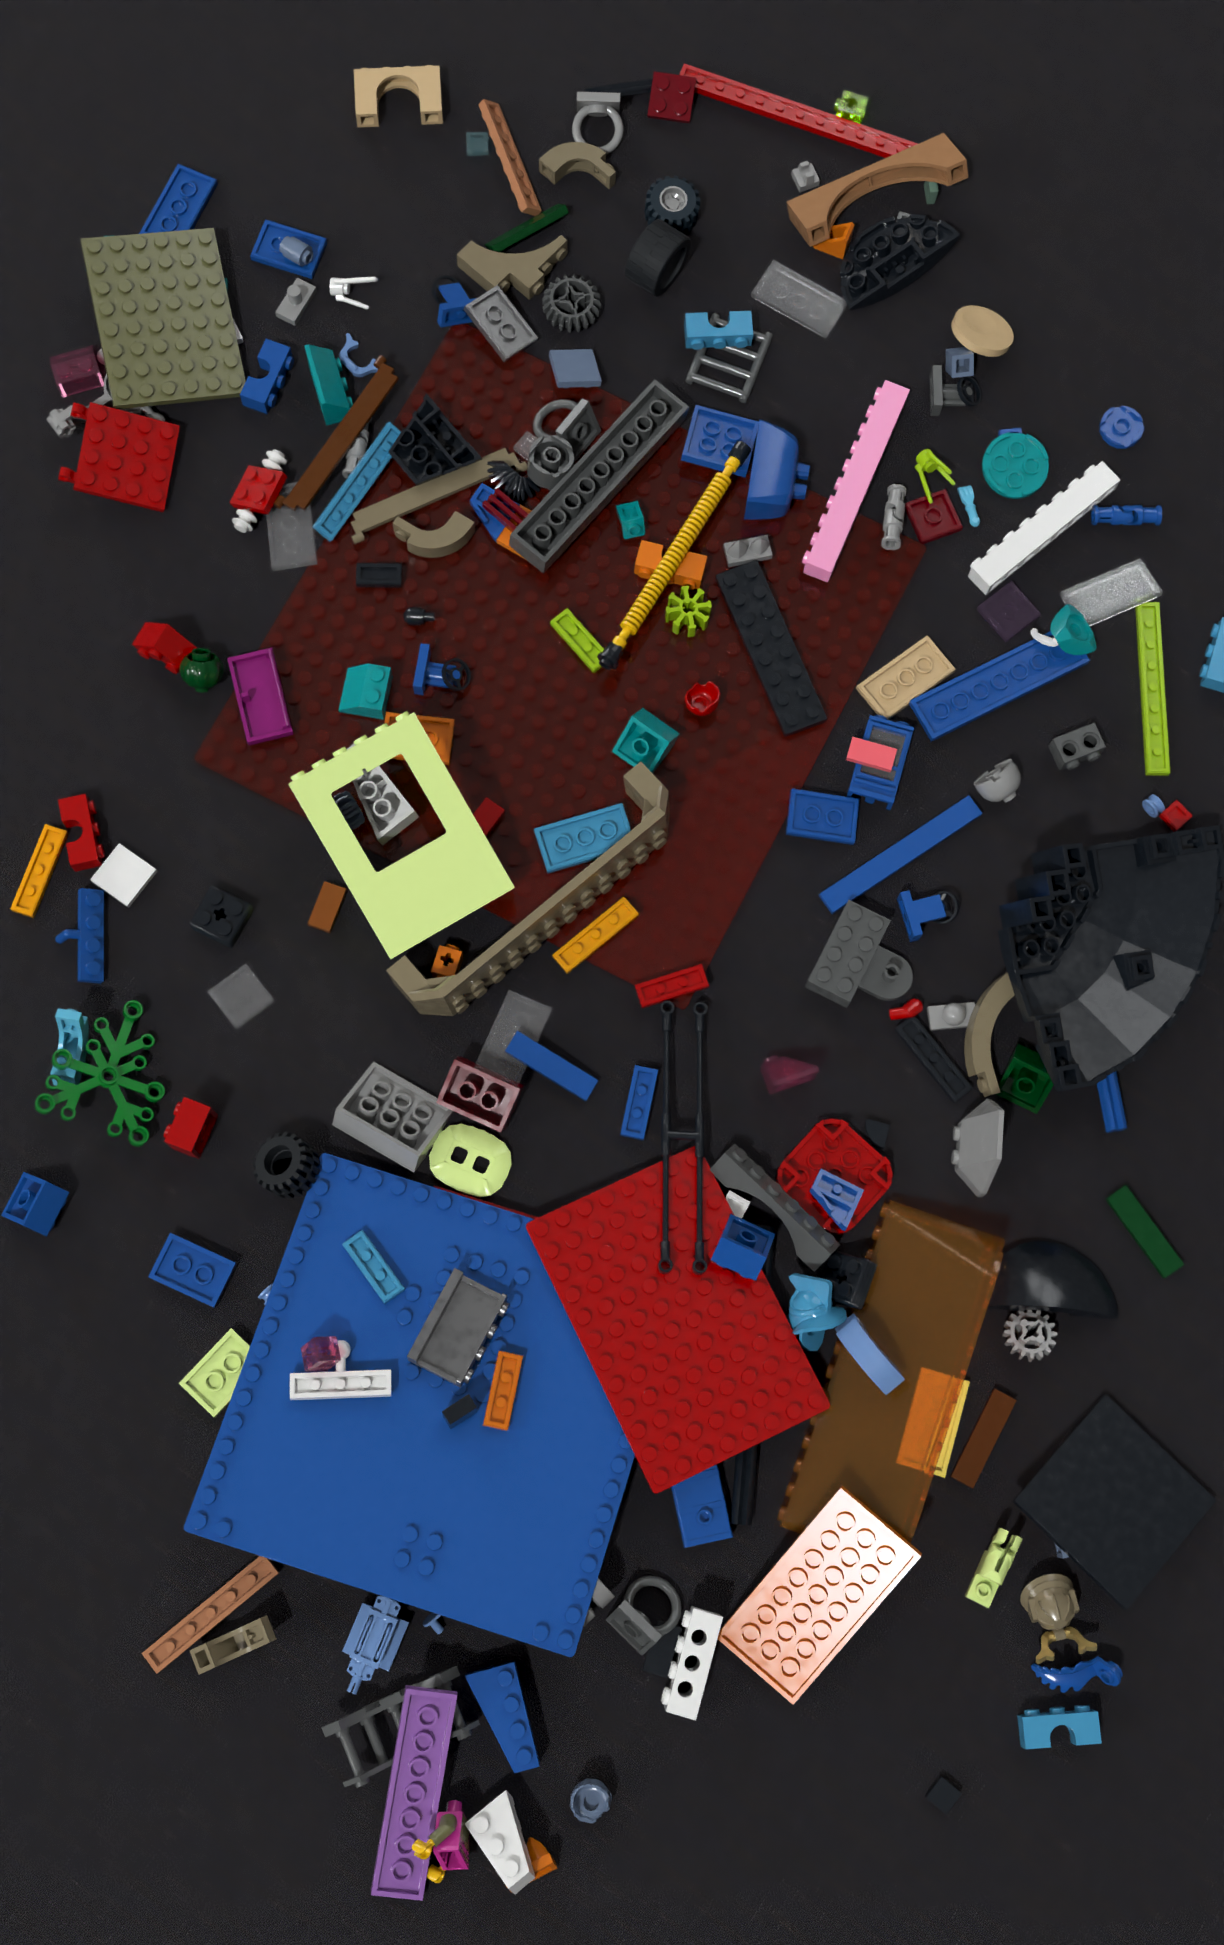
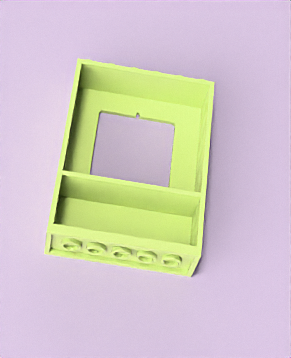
(430, 884)

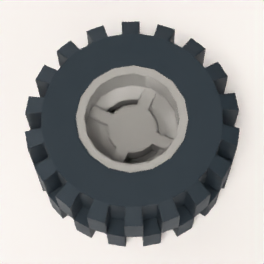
(673, 202)

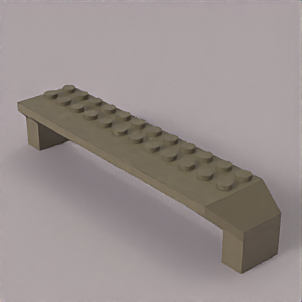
(453, 993)

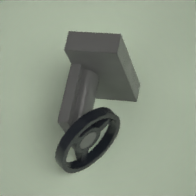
(951, 394)

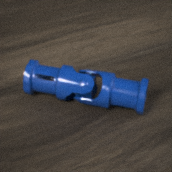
(1123, 515)

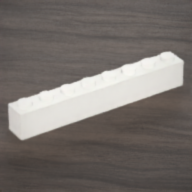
(1043, 528)

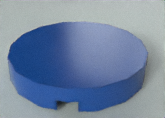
(1121, 427)

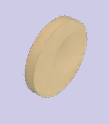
(982, 331)

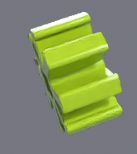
(696, 615)

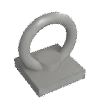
(598, 105)

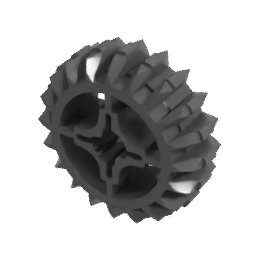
(581, 295)

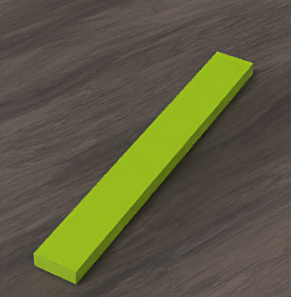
(1152, 689)

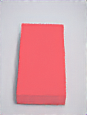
(871, 754)

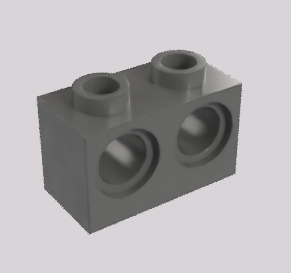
(1074, 742)

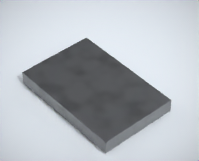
(500, 323)

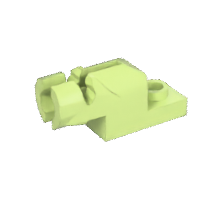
(993, 1568)

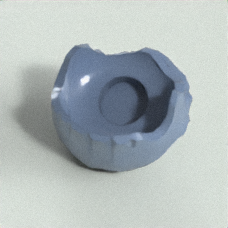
(590, 1800)

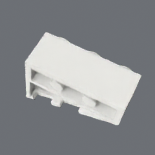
(502, 1841)

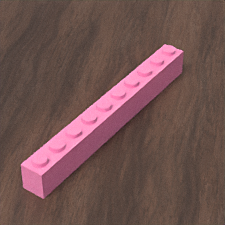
(855, 482)

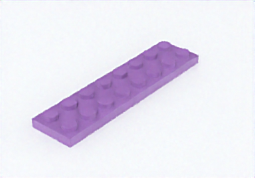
(413, 1791)

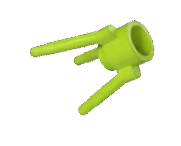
(929, 462)

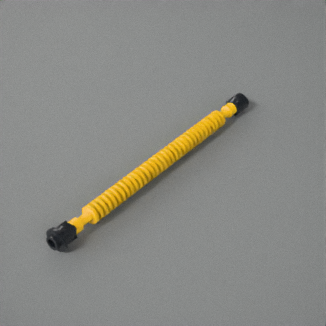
(673, 557)

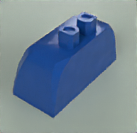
(774, 473)

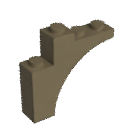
(521, 270)

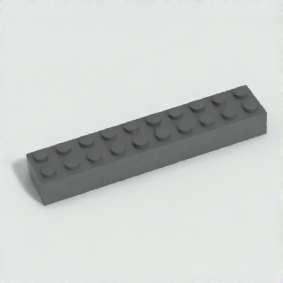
(598, 476)

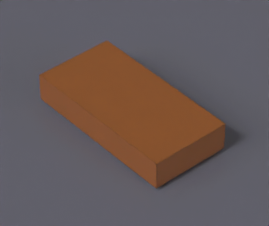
(327, 907)

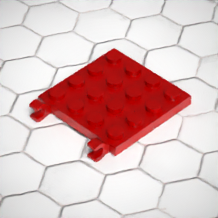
(123, 456)

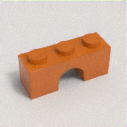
(688, 573)

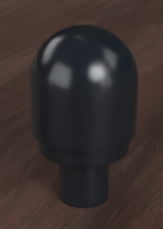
(418, 616)

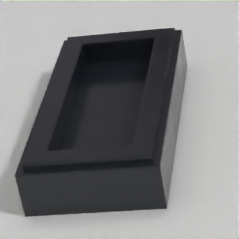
(379, 575)
(661, 1654)

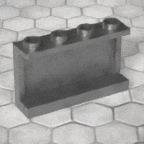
(458, 1329)

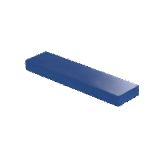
(551, 1066)

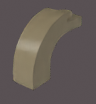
(577, 157)
(436, 542)

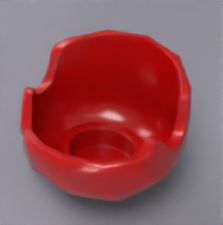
(703, 698)

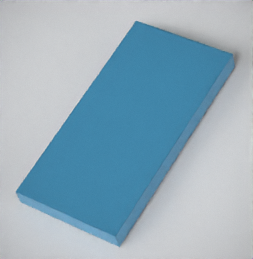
(581, 837)

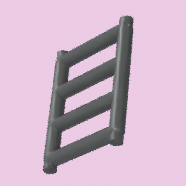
(750, 376)

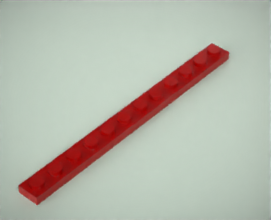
(795, 113)

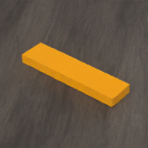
(39, 871)
(595, 935)

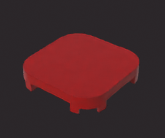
(843, 1153)

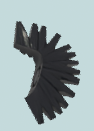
(512, 480)

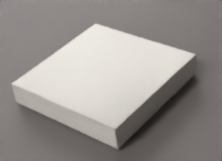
(123, 875)

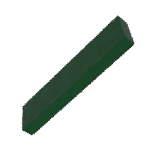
(527, 228)
(1144, 1231)

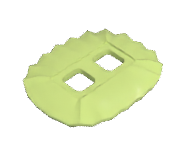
(462, 1176)

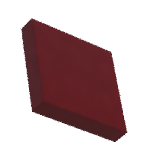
(933, 519)

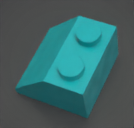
(366, 691)
(645, 740)

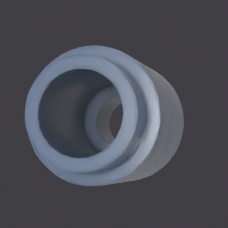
(296, 250)

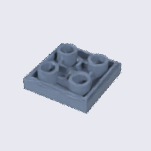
(575, 368)

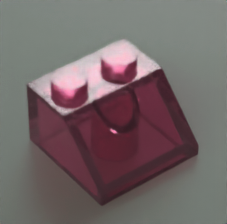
(76, 371)

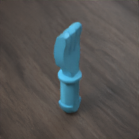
(967, 497)

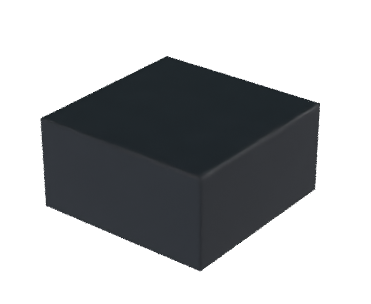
(459, 1411)

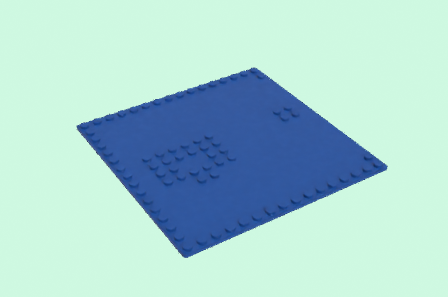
(381, 1487)

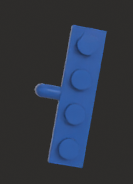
(89, 935)

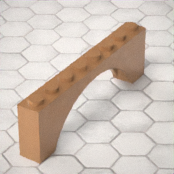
(929, 161)

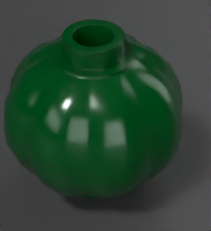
(203, 670)

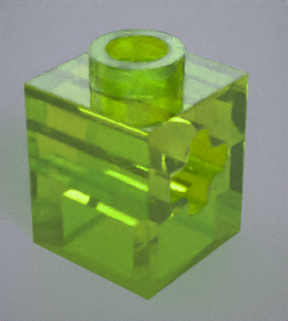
(851, 106)

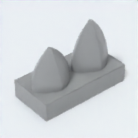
(747, 550)

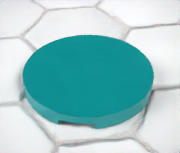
(1015, 465)

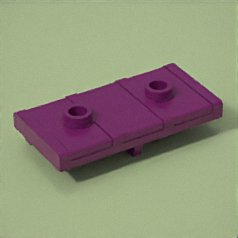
(260, 696)

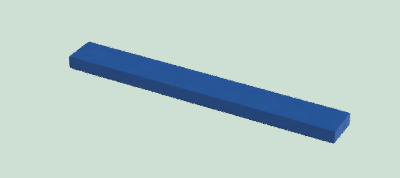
(900, 854)

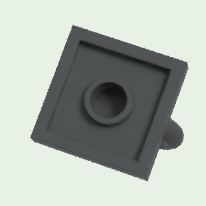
(578, 428)
(635, 1625)

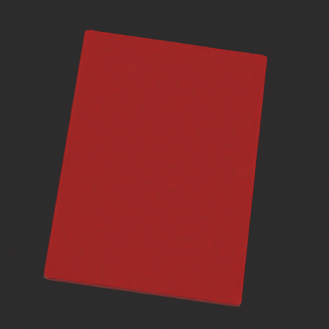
(681, 1355)

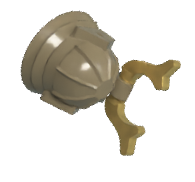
(1053, 1605)

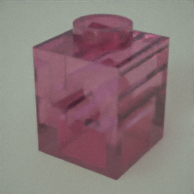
(315, 1353)

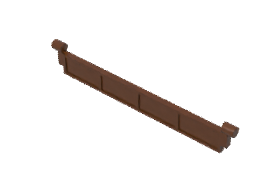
(341, 438)

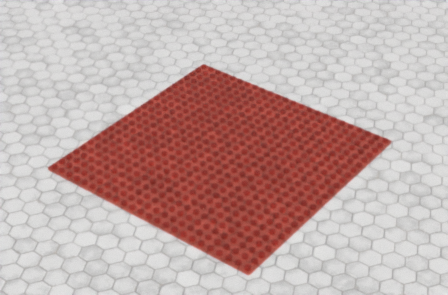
(534, 718)

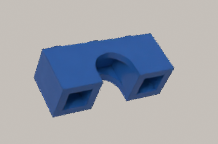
(261, 393)

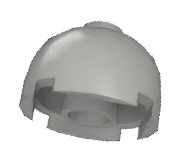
(1000, 782)

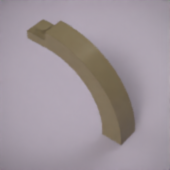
(979, 1034)

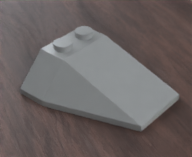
(979, 1146)

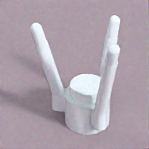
(341, 286)

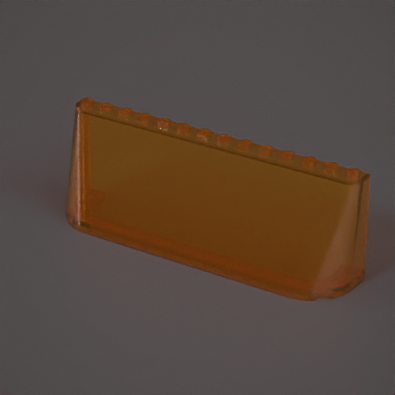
(926, 1319)

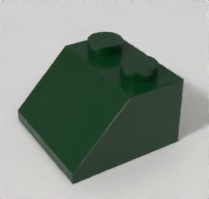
(1025, 1080)

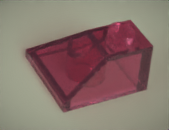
(786, 1073)

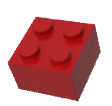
(190, 1127)

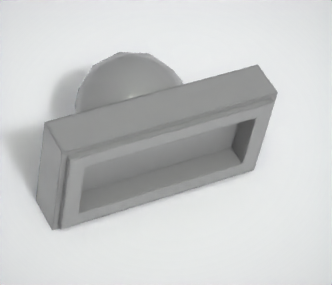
(949, 1016)

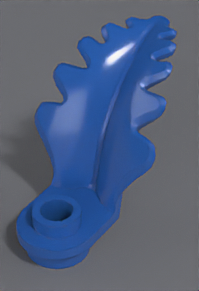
(1080, 1674)

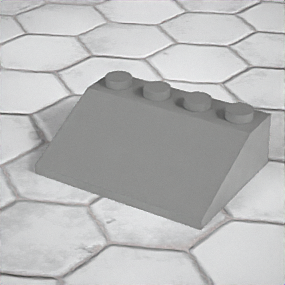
(392, 1116)

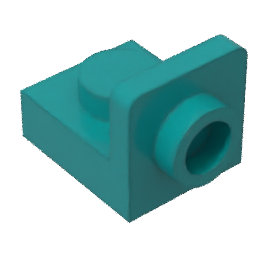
(631, 519)

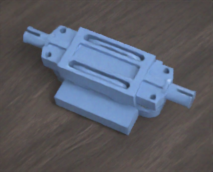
(374, 1640)

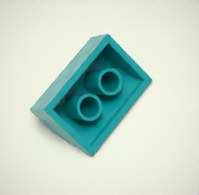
(328, 383)

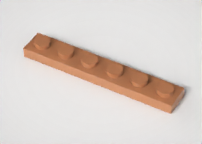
(509, 157)
(210, 1613)

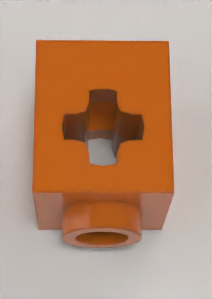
(443, 953)

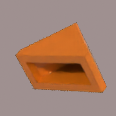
(839, 240)

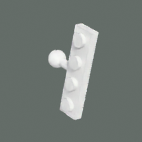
(342, 1382)

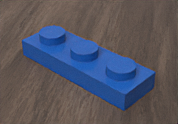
(639, 1102)

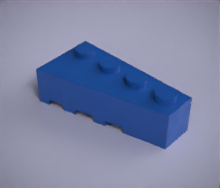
(505, 1709)

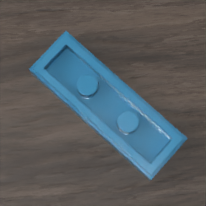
(373, 1267)

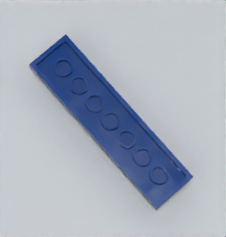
(992, 686)

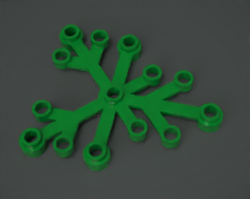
(117, 1050)

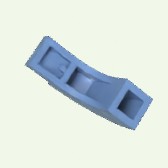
(868, 1354)

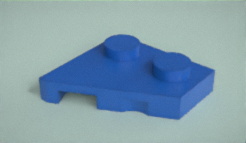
(492, 525)
(836, 1197)

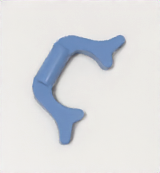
(349, 364)

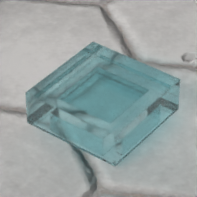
(477, 143)

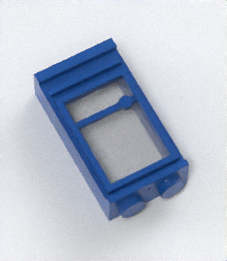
(875, 783)

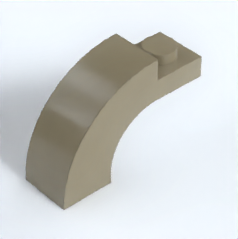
(232, 1644)

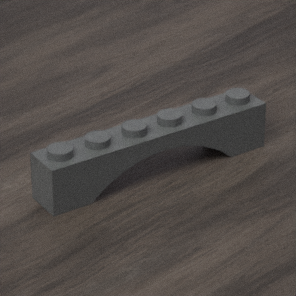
(810, 1240)

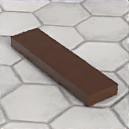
(983, 1438)

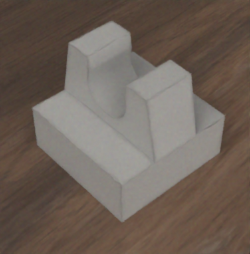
(805, 176)

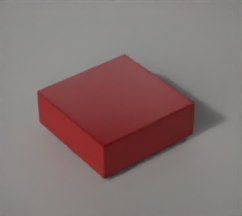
(1175, 815)

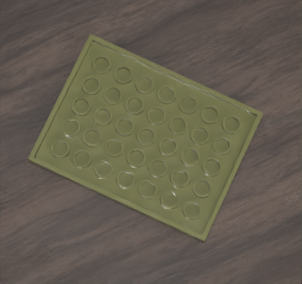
(163, 317)

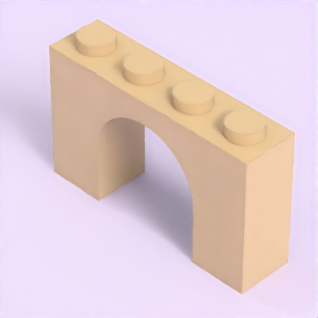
(375, 82)

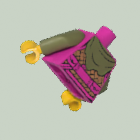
(448, 1841)

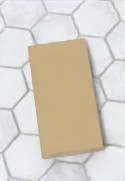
(905, 678)

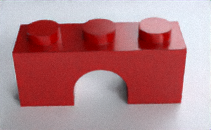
(86, 851)

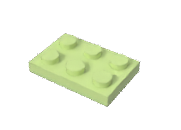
(217, 1373)

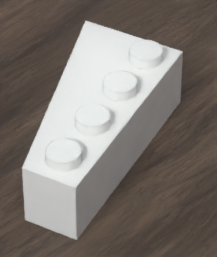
(383, 804)

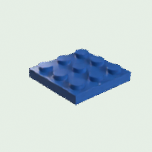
(714, 435)

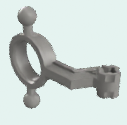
(65, 424)

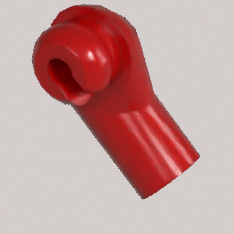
(908, 1010)

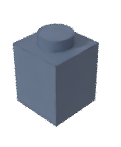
(959, 362)

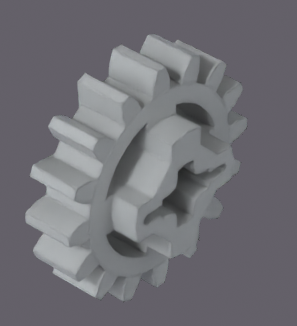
(1035, 1341)

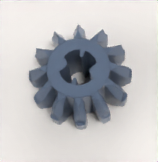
(349, 809)

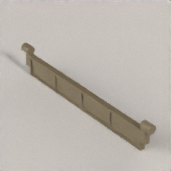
(428, 493)

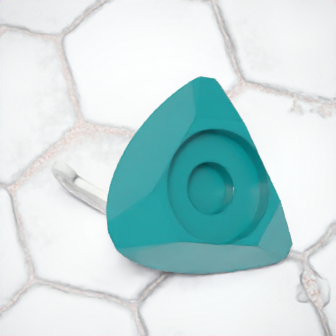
(1069, 632)

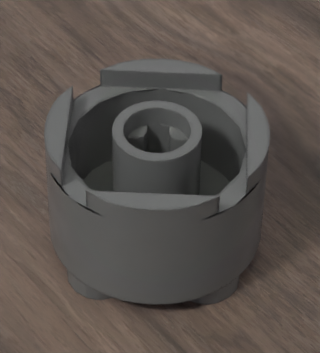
(549, 461)

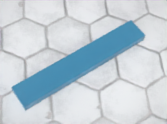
(357, 483)

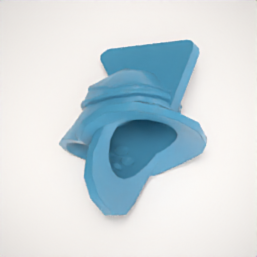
(812, 1310)

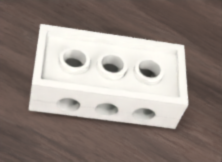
(688, 1703)

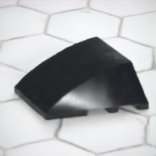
(431, 445)

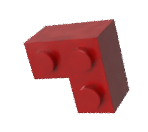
(163, 644)

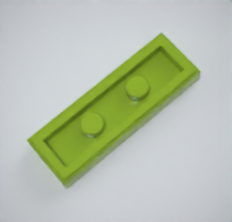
(578, 638)

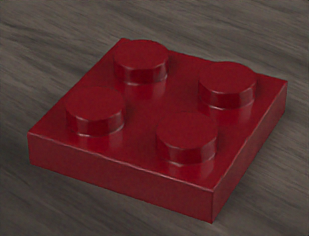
(671, 97)

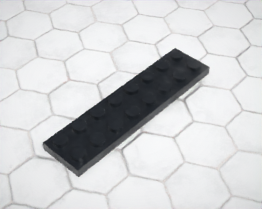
(771, 648)

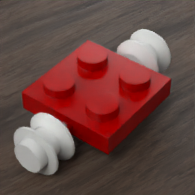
(258, 490)

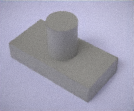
(296, 301)

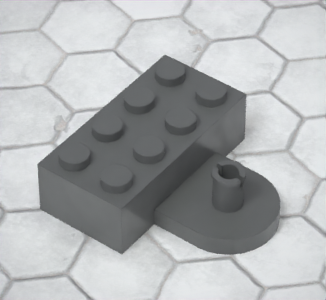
(857, 961)

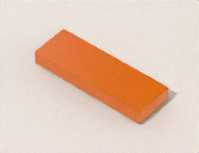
(502, 1390)

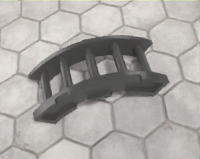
(392, 1703)

